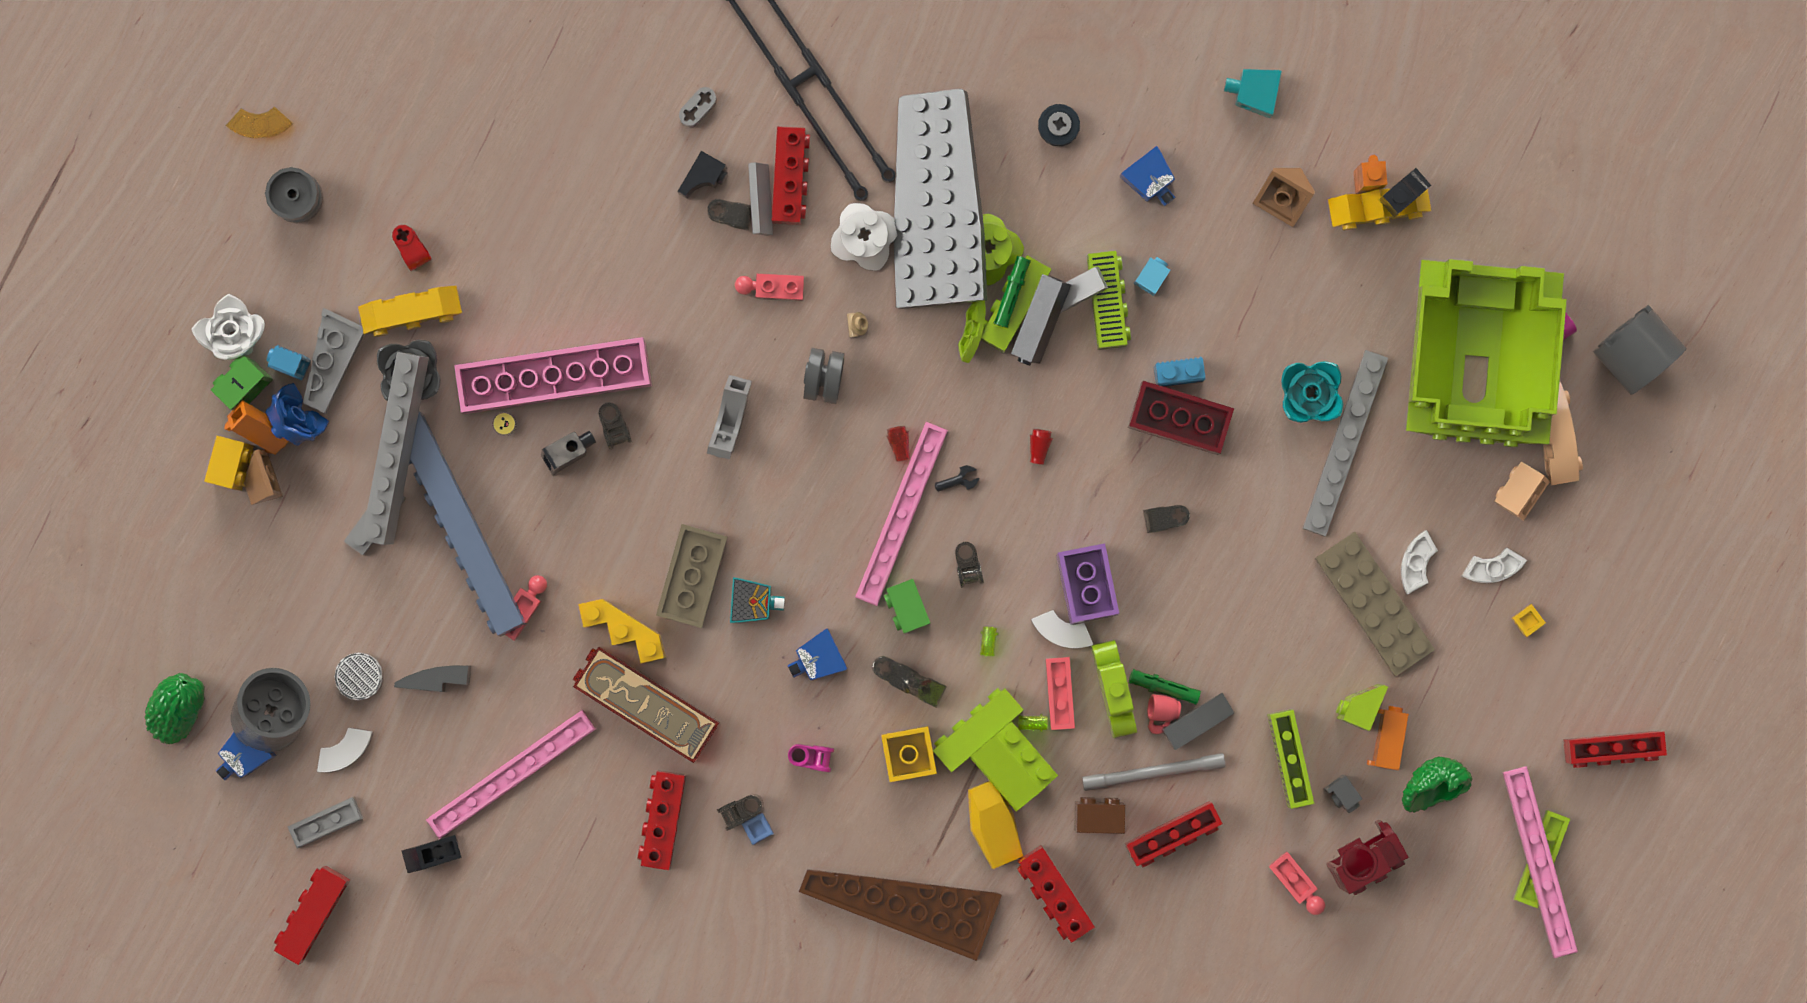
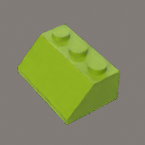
(1013, 766)

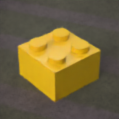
(229, 463)
(908, 754)

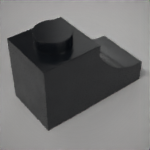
(704, 172)
(1404, 192)
(431, 854)

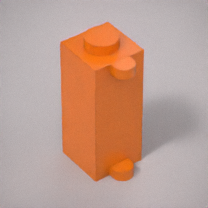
(1370, 175)
(255, 427)
(1390, 738)

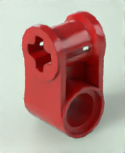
(413, 250)

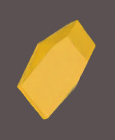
(993, 825)

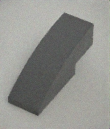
(436, 678)
(1198, 721)

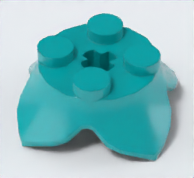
(1326, 380)

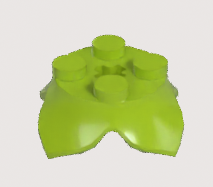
(1006, 245)

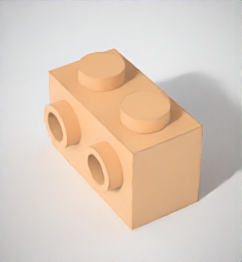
(1521, 490)

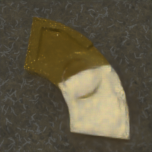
(259, 125)

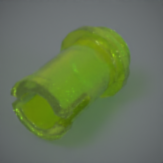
(988, 640)
(1033, 722)

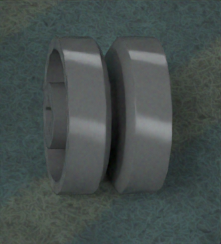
(280, 198)
(821, 375)

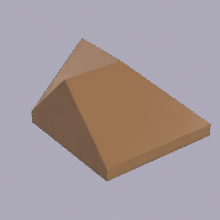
(1285, 194)
(261, 479)

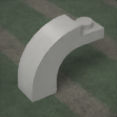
(730, 417)

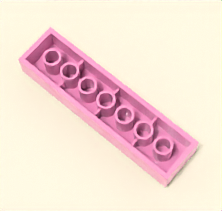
(553, 375)

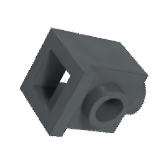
(1344, 794)

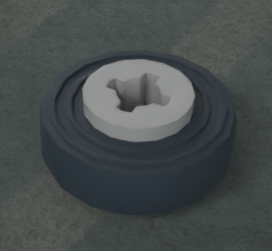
(1056, 133)

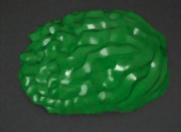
(174, 708)
(1436, 782)

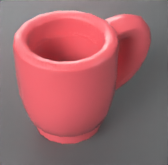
(1162, 709)

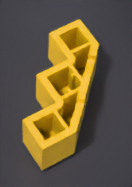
(1365, 208)
(410, 310)
(623, 628)

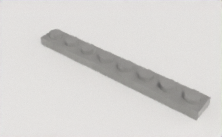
(1345, 443)

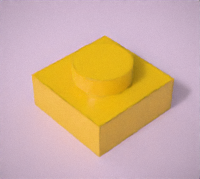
(1528, 620)

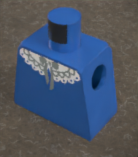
(1150, 177)
(818, 657)
(240, 758)

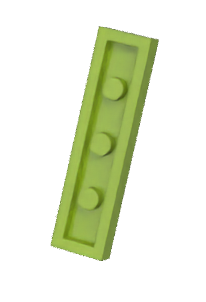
(1555, 828)

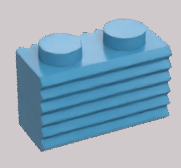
(288, 362)
(1179, 372)

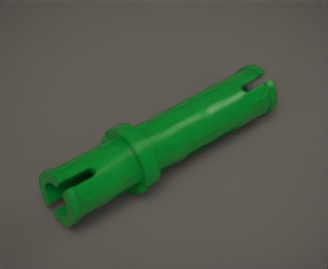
(1010, 297)
(1163, 686)

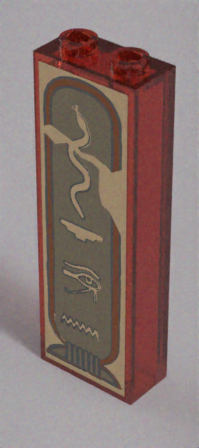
(645, 703)

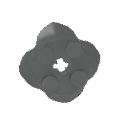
(386, 360)

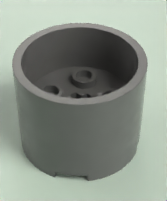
(1640, 350)
(277, 693)

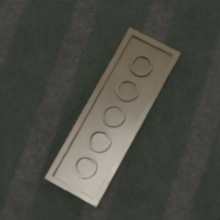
(1374, 604)

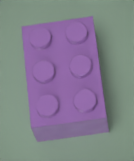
(1087, 584)

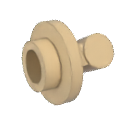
(857, 324)

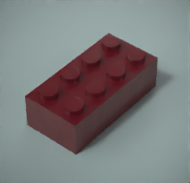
(1180, 418)

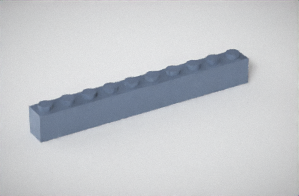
(463, 532)

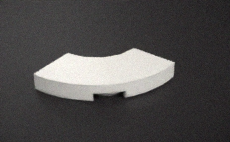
(1415, 562)
(1494, 569)
(1061, 632)
(345, 752)

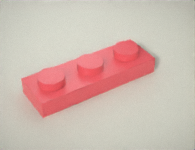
(1060, 693)

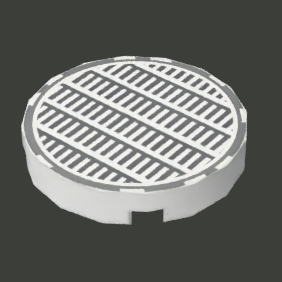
(358, 676)

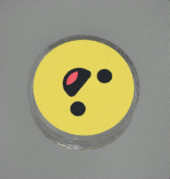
(504, 424)

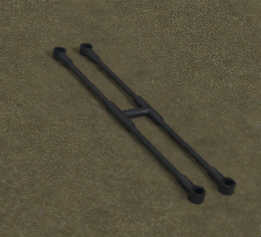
(790, 86)

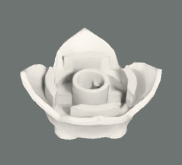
(870, 253)
(229, 316)

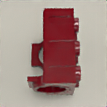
(1367, 861)

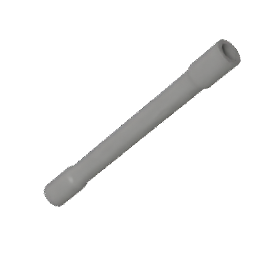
(1103, 780)

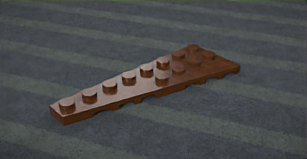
(934, 913)

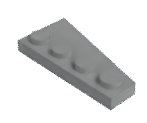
(333, 353)

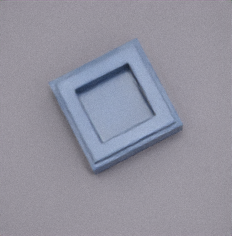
(757, 828)

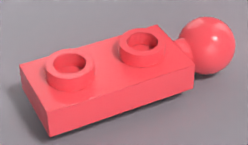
(772, 286)
(528, 602)
(1297, 883)

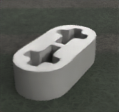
(693, 103)

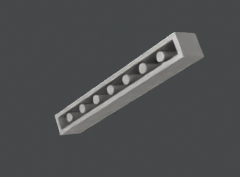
(395, 448)

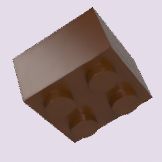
(1099, 816)

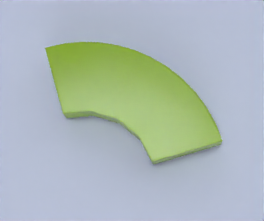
(973, 330)

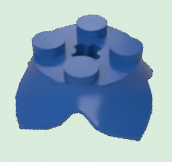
(289, 418)

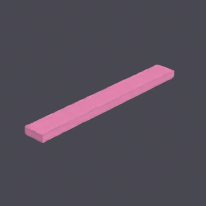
(901, 513)
(510, 774)
(1540, 862)

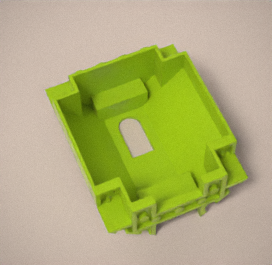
(1493, 314)

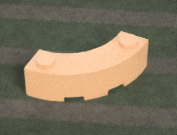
(1561, 453)

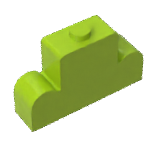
(1114, 689)

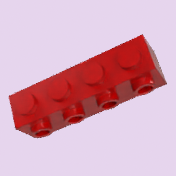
(789, 175)
(1615, 747)
(663, 820)
(1174, 833)
(1055, 893)
(311, 914)

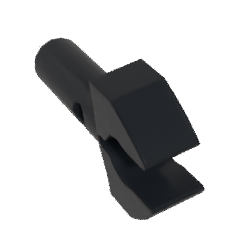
(958, 480)

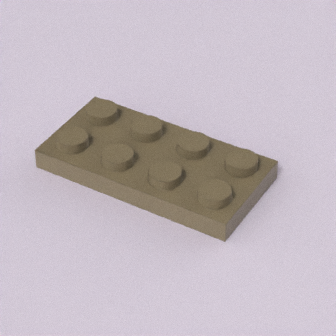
(691, 576)

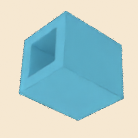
(1152, 275)

